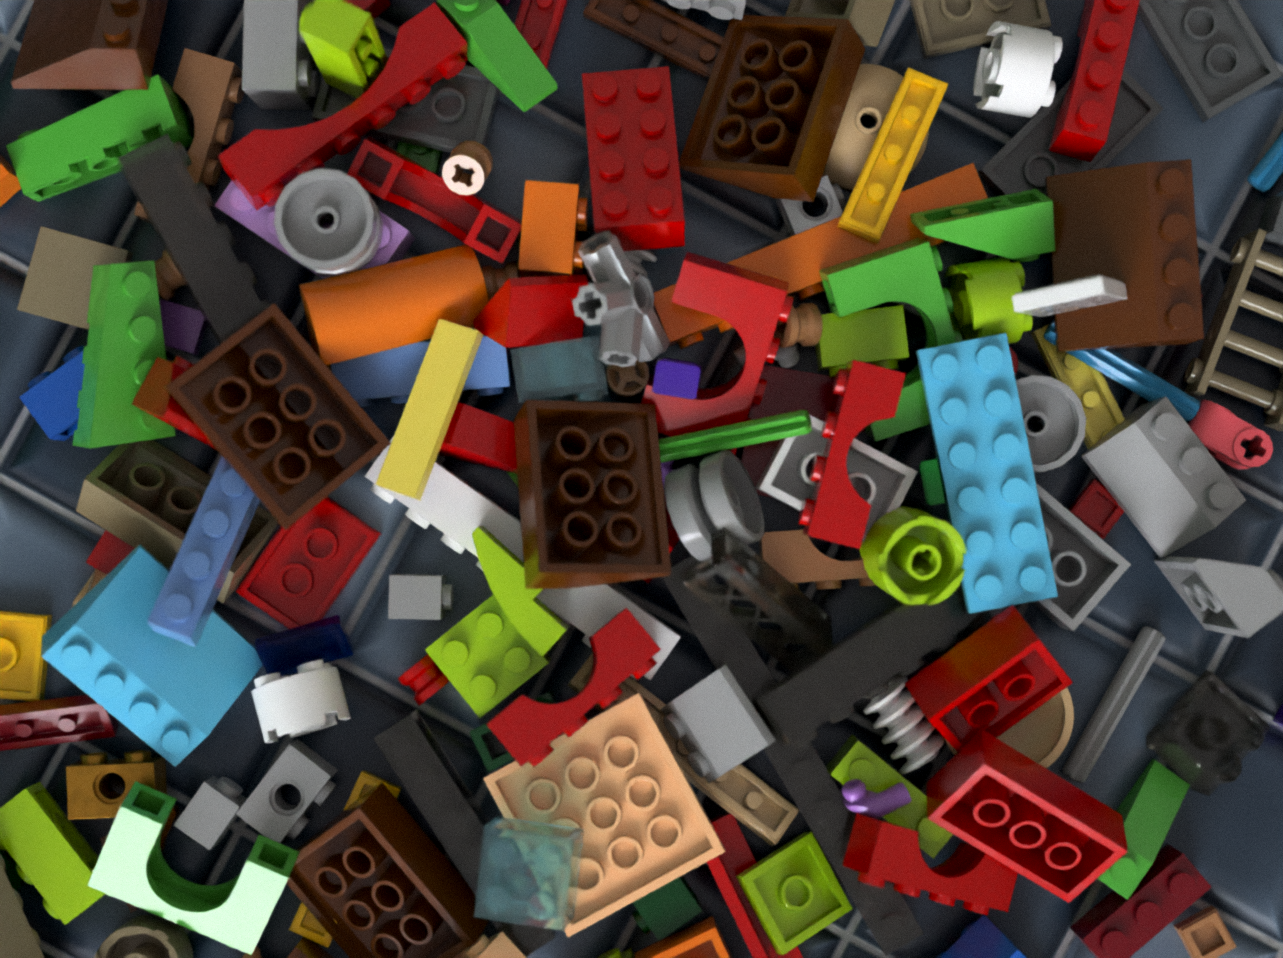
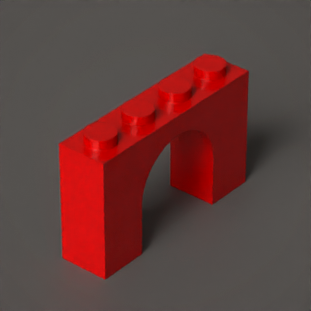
(753, 307)

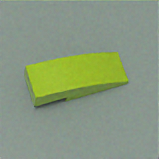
(507, 581)

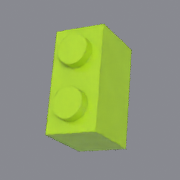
(867, 336)

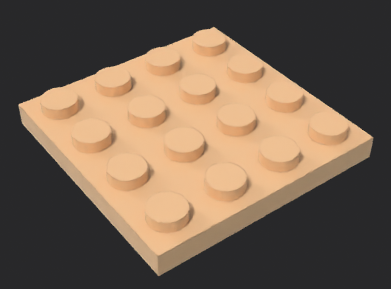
(628, 798)

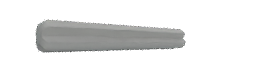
(1113, 704)

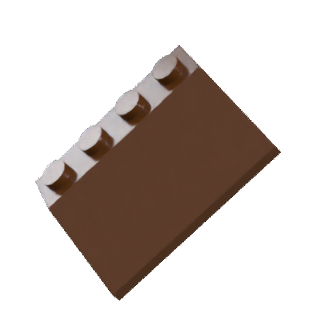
(90, 44)
(774, 104)
(1136, 229)
(278, 416)
(590, 493)
(384, 885)

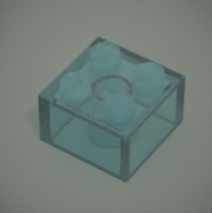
(560, 371)
(529, 873)

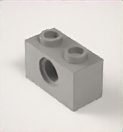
(267, 809)

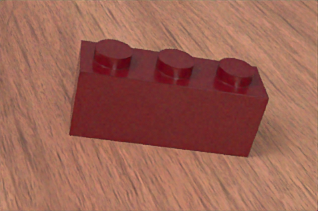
(1123, 926)

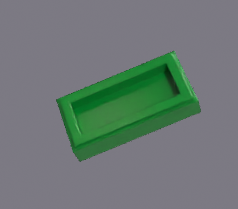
(931, 482)

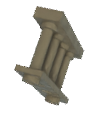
(1201, 371)

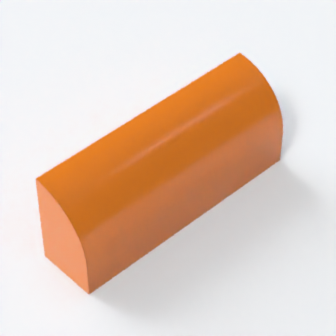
(392, 303)

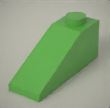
(500, 50)
(1005, 225)
(1146, 820)

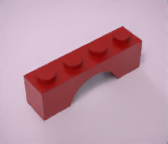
(1093, 90)
(426, 194)
(836, 509)
(618, 651)
(893, 854)

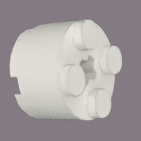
(1016, 69)
(299, 702)

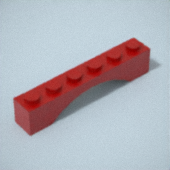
(270, 159)

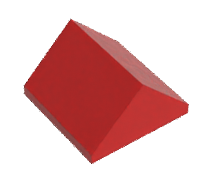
(533, 311)

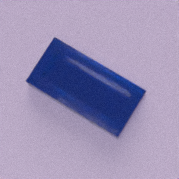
(307, 643)

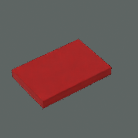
(309, 564)

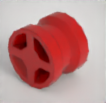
(424, 679)

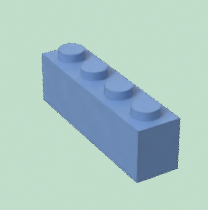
(395, 371)
(204, 557)

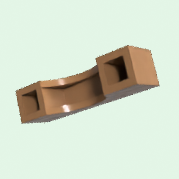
(210, 90)
(801, 561)

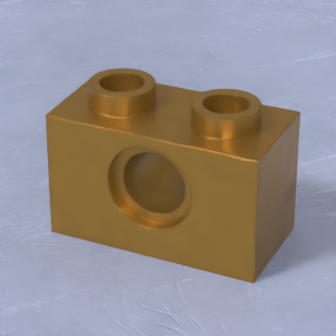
(89, 786)

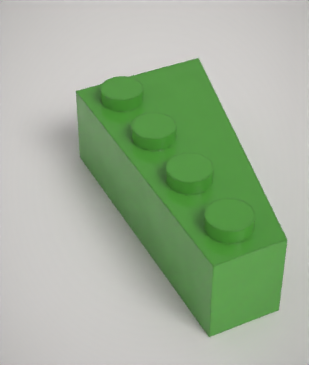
(92, 140)
(119, 353)

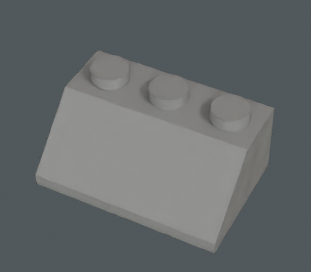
(1163, 477)
(1225, 594)

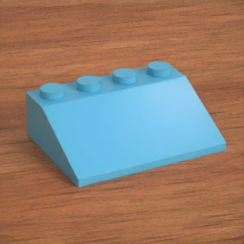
(143, 678)

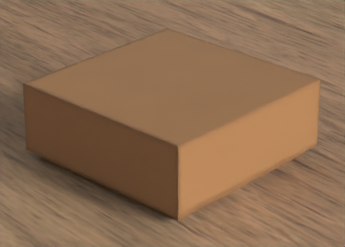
(1205, 934)

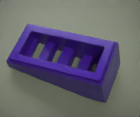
(676, 378)

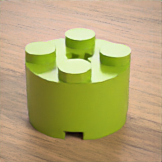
(984, 299)
(910, 533)

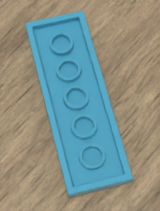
(987, 472)

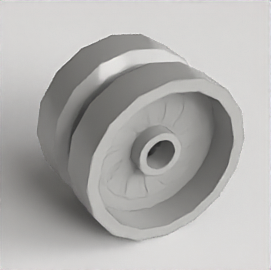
(321, 198)
(1058, 420)
(713, 498)

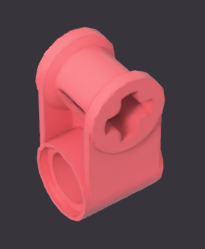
(1223, 434)

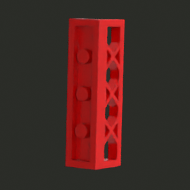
(724, 869)

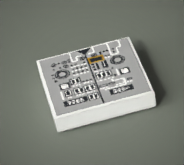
(1069, 296)

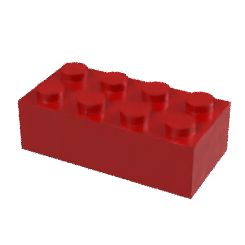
(634, 157)
(1025, 816)

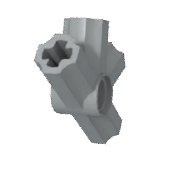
(620, 303)

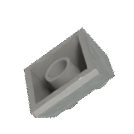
(716, 725)

